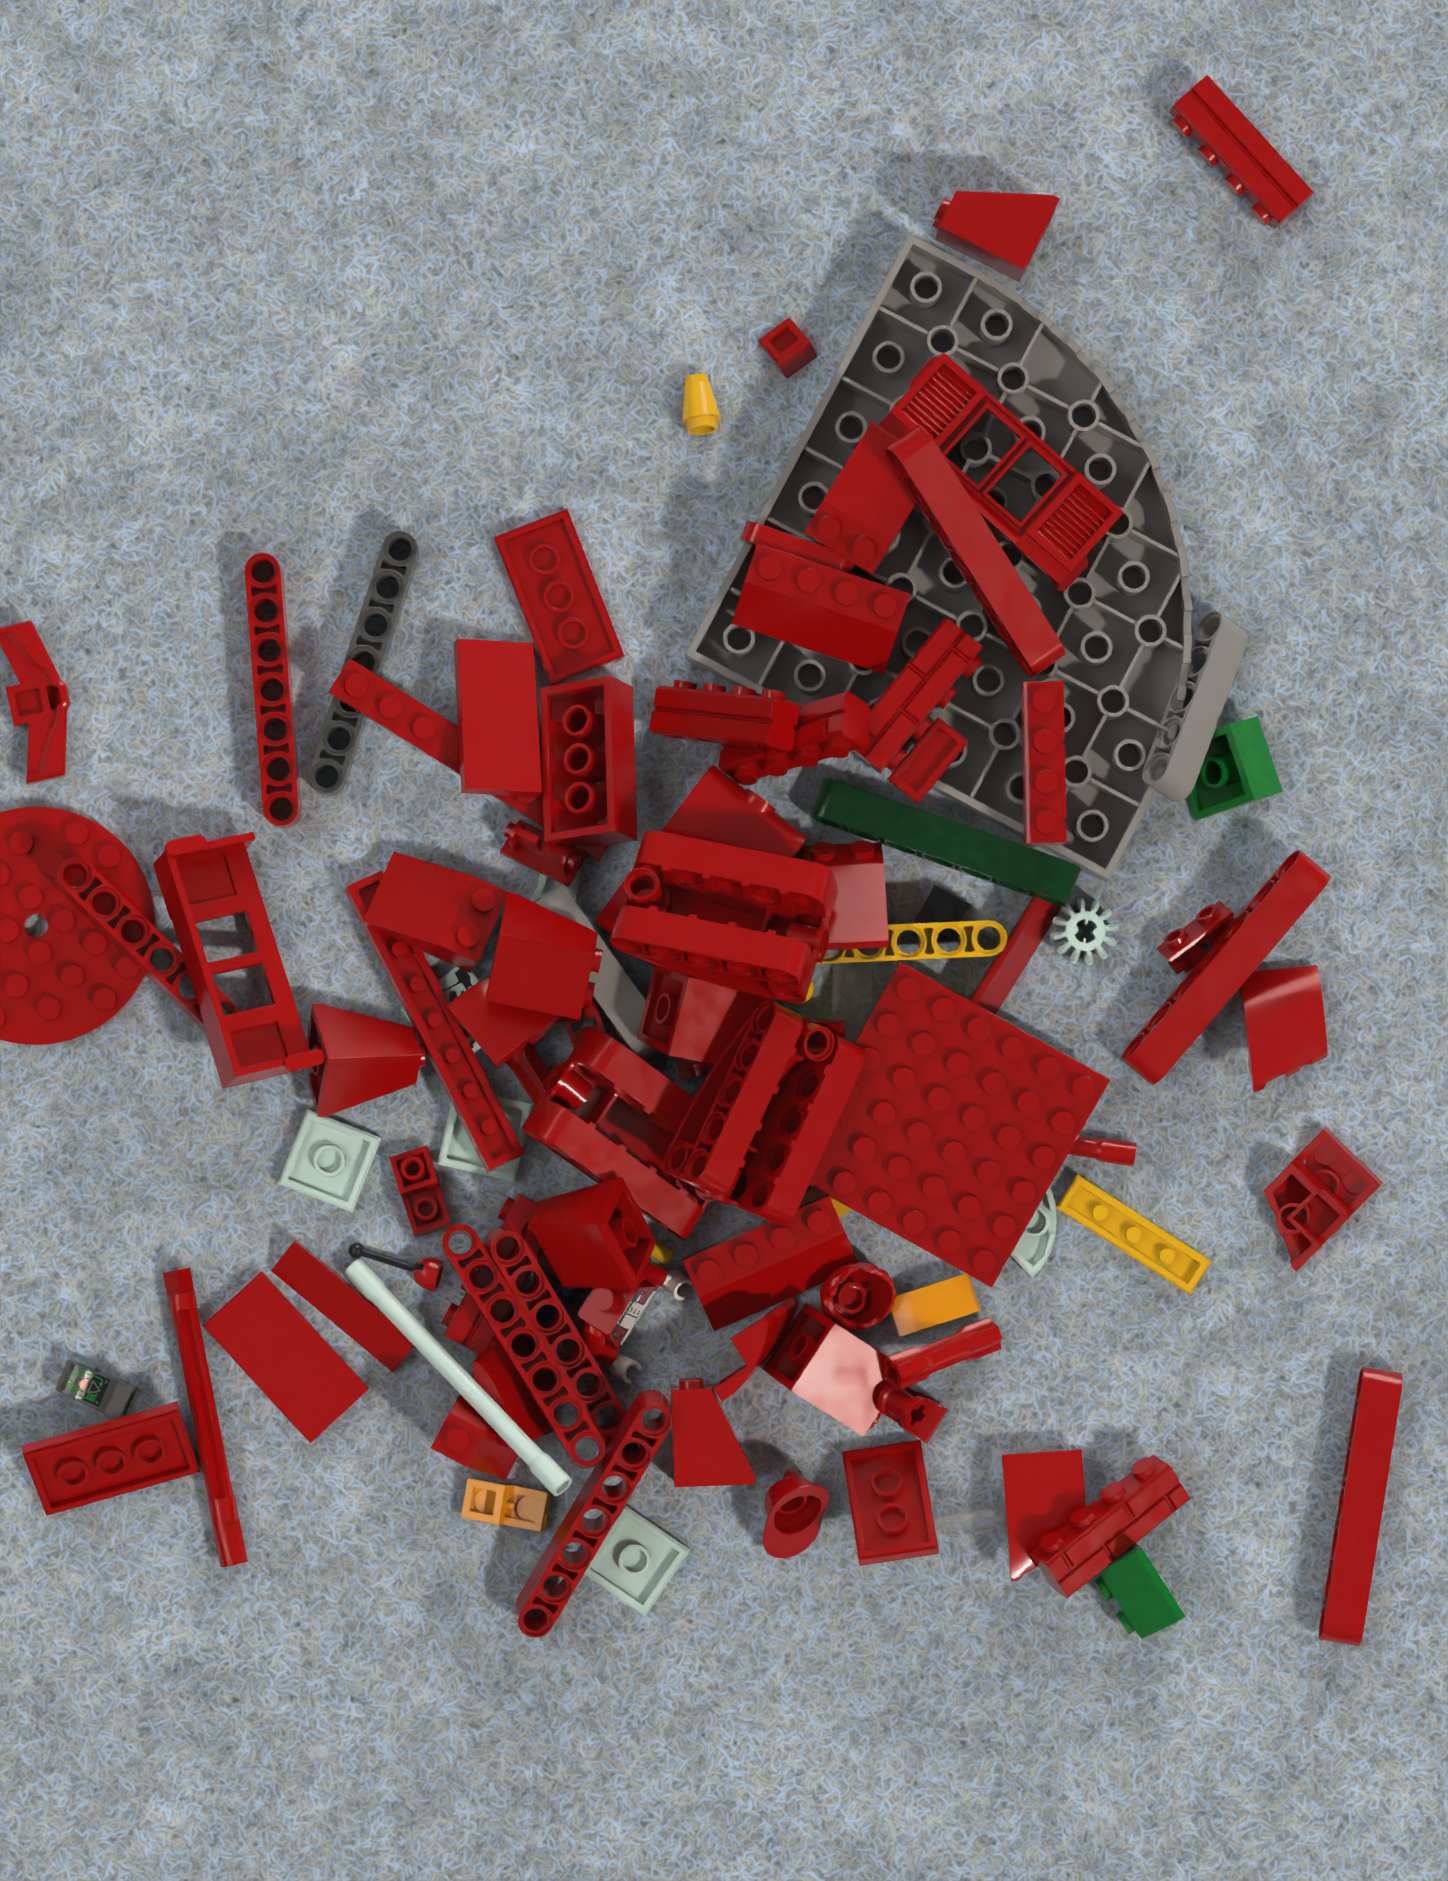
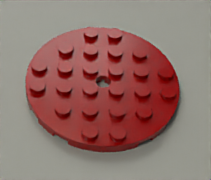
(73, 973)

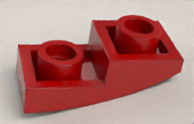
(421, 1191)

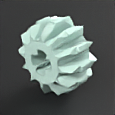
(1097, 933)

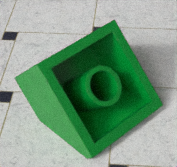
(1234, 770)
(1140, 1593)

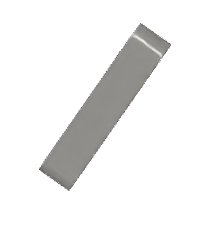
(1215, 658)
(613, 986)

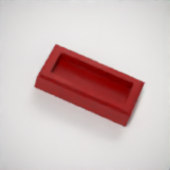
(927, 760)

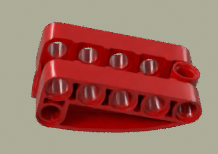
(722, 814)
(727, 914)
(766, 1114)
(616, 1120)

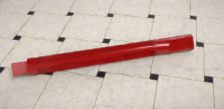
(205, 1418)

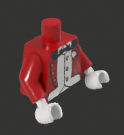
(613, 1312)

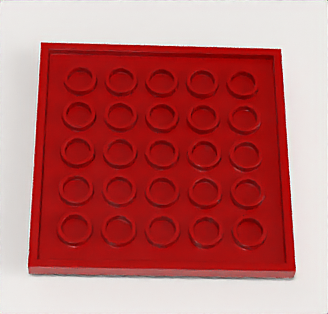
(954, 1124)

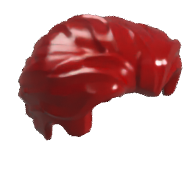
(858, 1295)

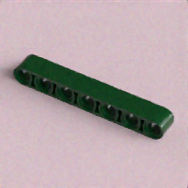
(945, 842)

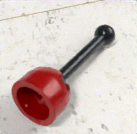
(425, 1271)

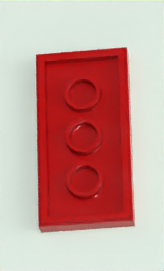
(559, 597)
(497, 718)
(286, 1356)
(111, 1458)

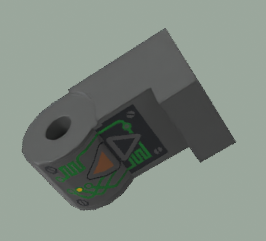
(96, 1389)

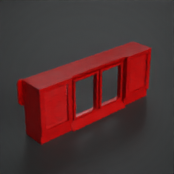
(1066, 519)
(215, 881)

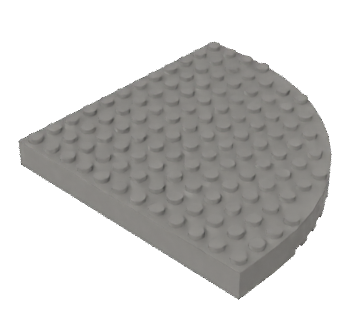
(1118, 621)

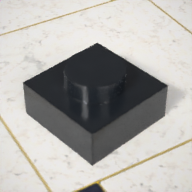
(942, 907)

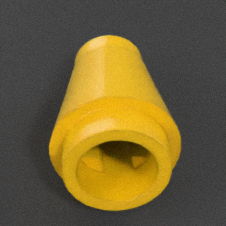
(699, 406)

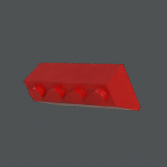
(820, 608)
(588, 762)
(769, 1263)

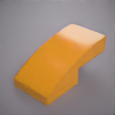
(934, 1304)
(506, 1504)

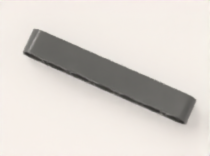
(363, 643)

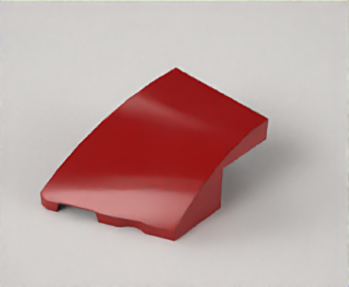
(1283, 1022)
(499, 1027)
(1316, 1197)
(757, 1344)
(502, 1383)
(1039, 1499)

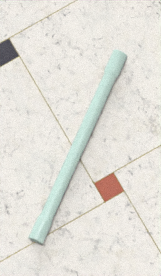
(540, 1463)

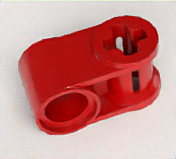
(911, 1411)

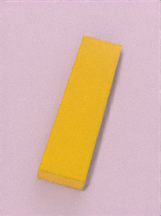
(1133, 1234)

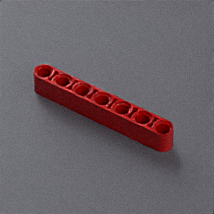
(975, 551)
(265, 672)
(137, 952)
(1225, 967)
(519, 1326)
(558, 1329)
(1360, 1506)
(592, 1532)

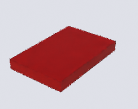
(890, 1502)

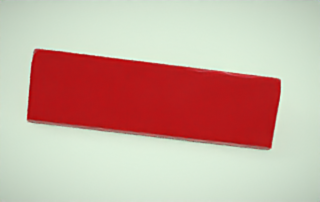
(1016, 954)
(342, 1305)

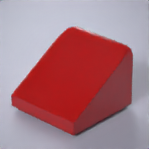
(788, 348)

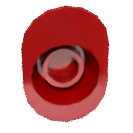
(793, 1515)

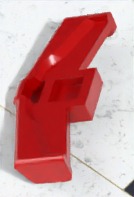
(37, 701)

